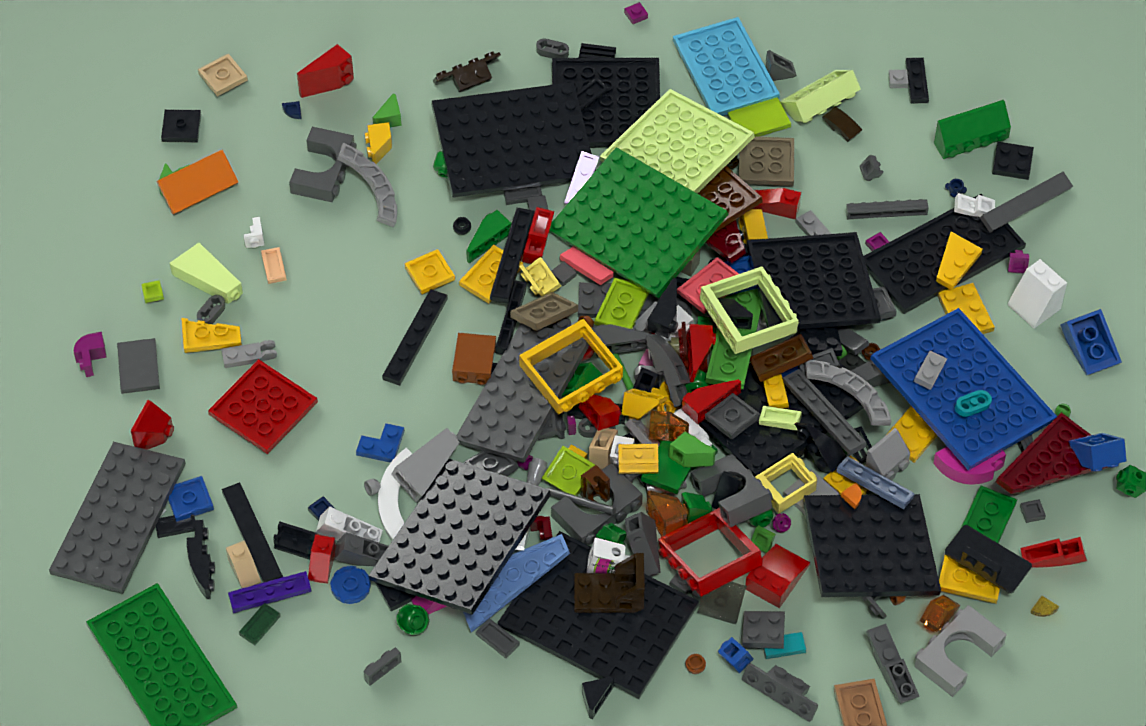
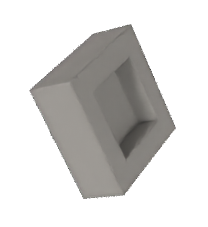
(898, 79)

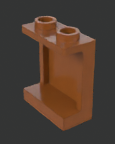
(473, 358)

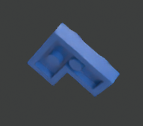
(384, 448)

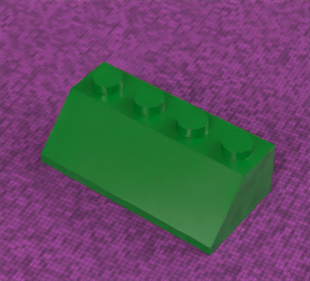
(972, 129)

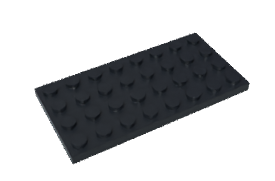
(912, 261)

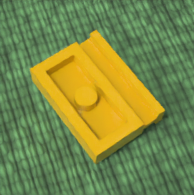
(638, 458)

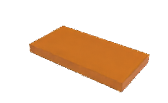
(197, 181)

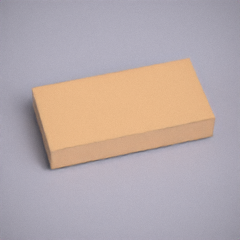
(273, 265)

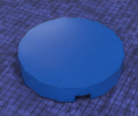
(350, 584)

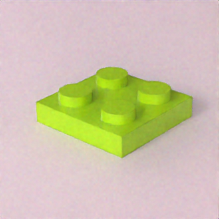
(566, 471)

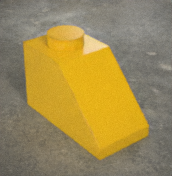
(640, 403)

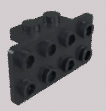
(988, 559)

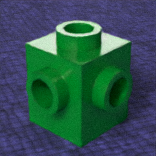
(1131, 481)
(612, 533)

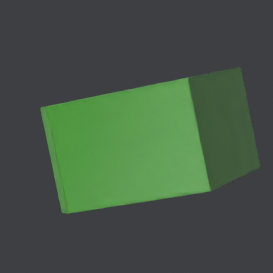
(389, 113)

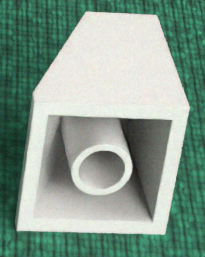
(1038, 294)

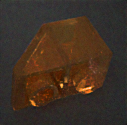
(666, 426)

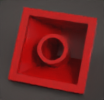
(151, 427)

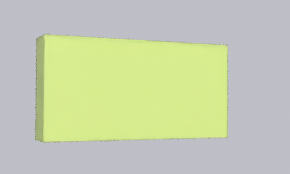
(779, 417)

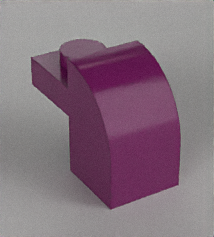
(87, 349)

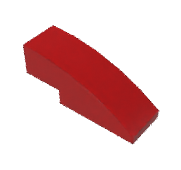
(538, 235)
(1055, 553)

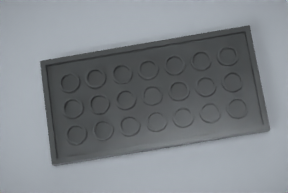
(511, 407)
(117, 517)

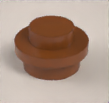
(695, 663)

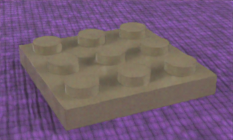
(768, 161)

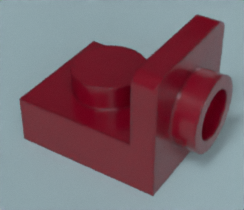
(542, 525)

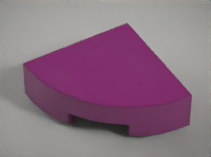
(571, 424)

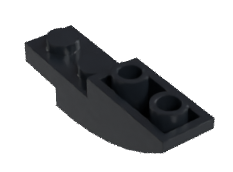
(200, 560)

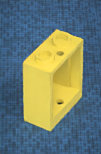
(779, 503)

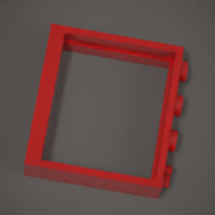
(697, 529)

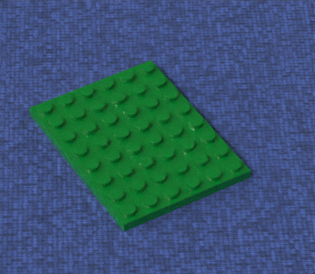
(637, 222)

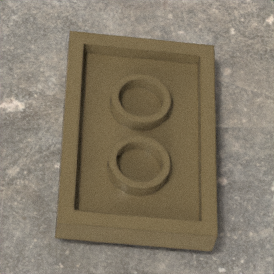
(544, 311)

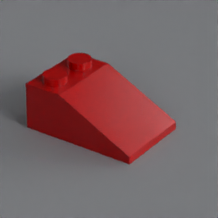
(326, 73)
(777, 575)

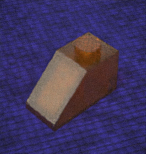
(939, 613)

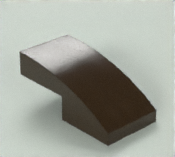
(843, 123)

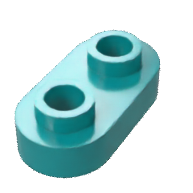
(969, 404)

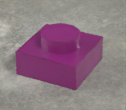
(636, 13)

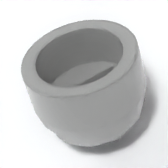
(372, 486)

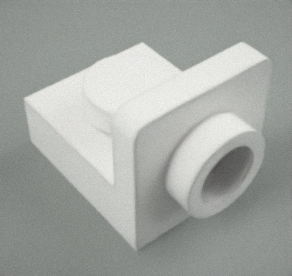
(254, 238)

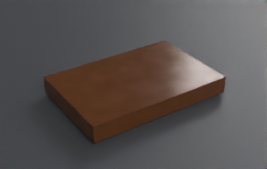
(781, 357)

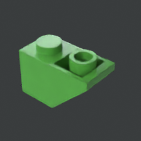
(691, 452)

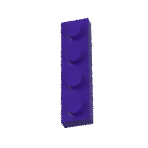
(269, 592)

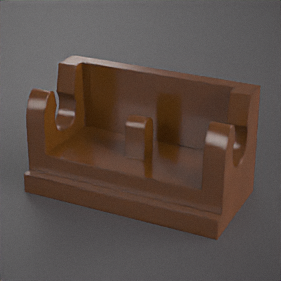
(595, 483)

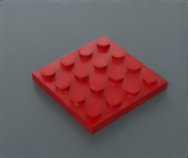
(263, 406)

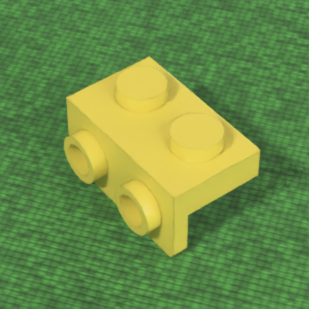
(541, 277)

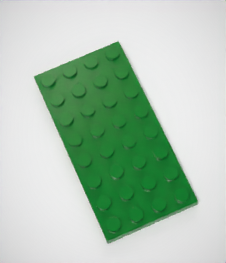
(160, 661)

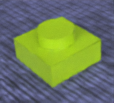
(152, 291)

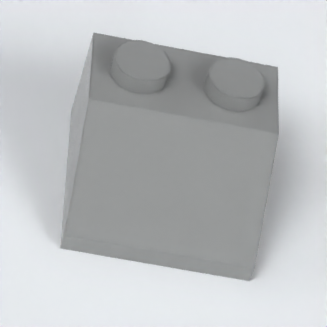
(888, 455)

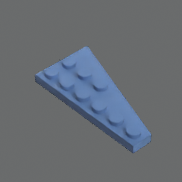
(517, 575)

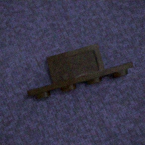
(470, 74)

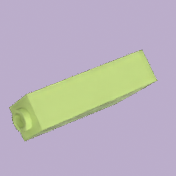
(206, 273)

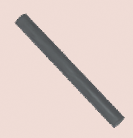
(583, 501)

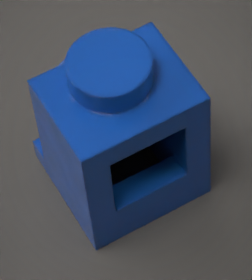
(735, 654)

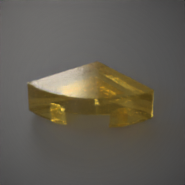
(1044, 607)

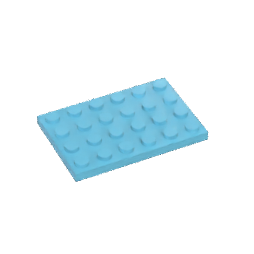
(725, 66)

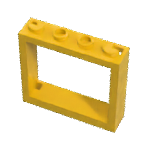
(558, 342)

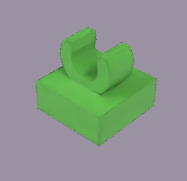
(763, 538)

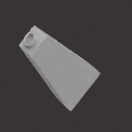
(423, 466)

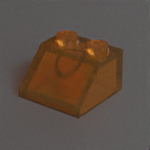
(666, 511)

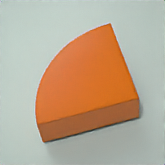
(852, 495)

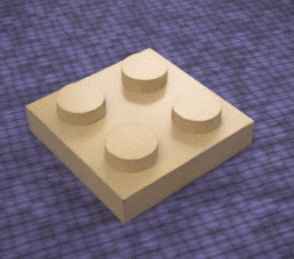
(222, 75)

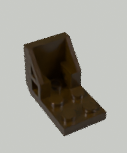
(612, 591)

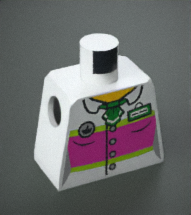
(605, 556)

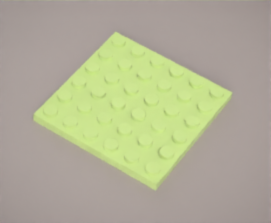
(683, 140)

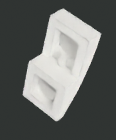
(973, 206)

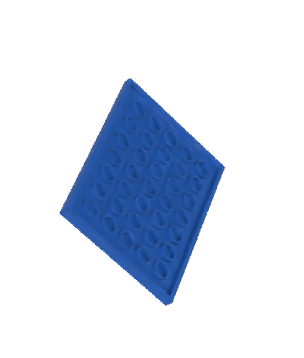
(969, 367)

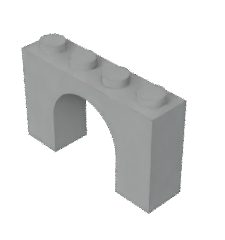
(967, 626)

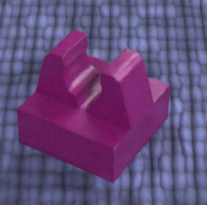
(1018, 262)

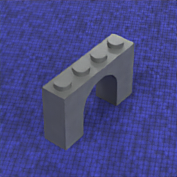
(322, 184)
(745, 504)
(586, 526)

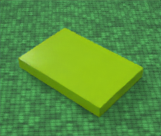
(761, 117)
(621, 304)

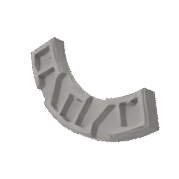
(376, 179)
(855, 385)

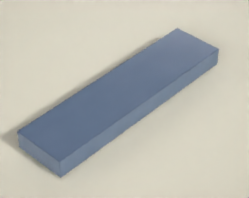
(875, 482)

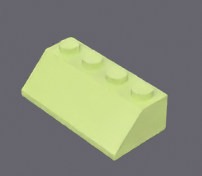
(821, 95)

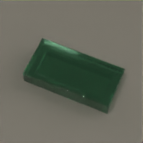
(259, 624)

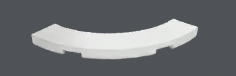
(388, 497)

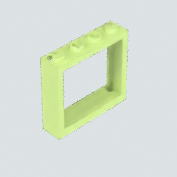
(739, 282)

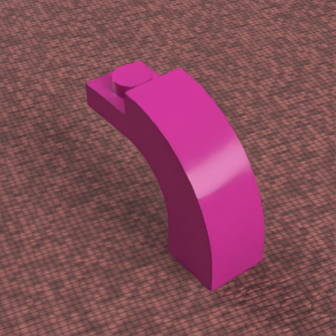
(952, 468)

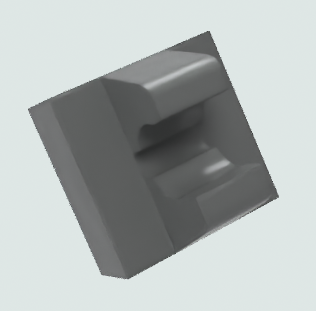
(871, 168)

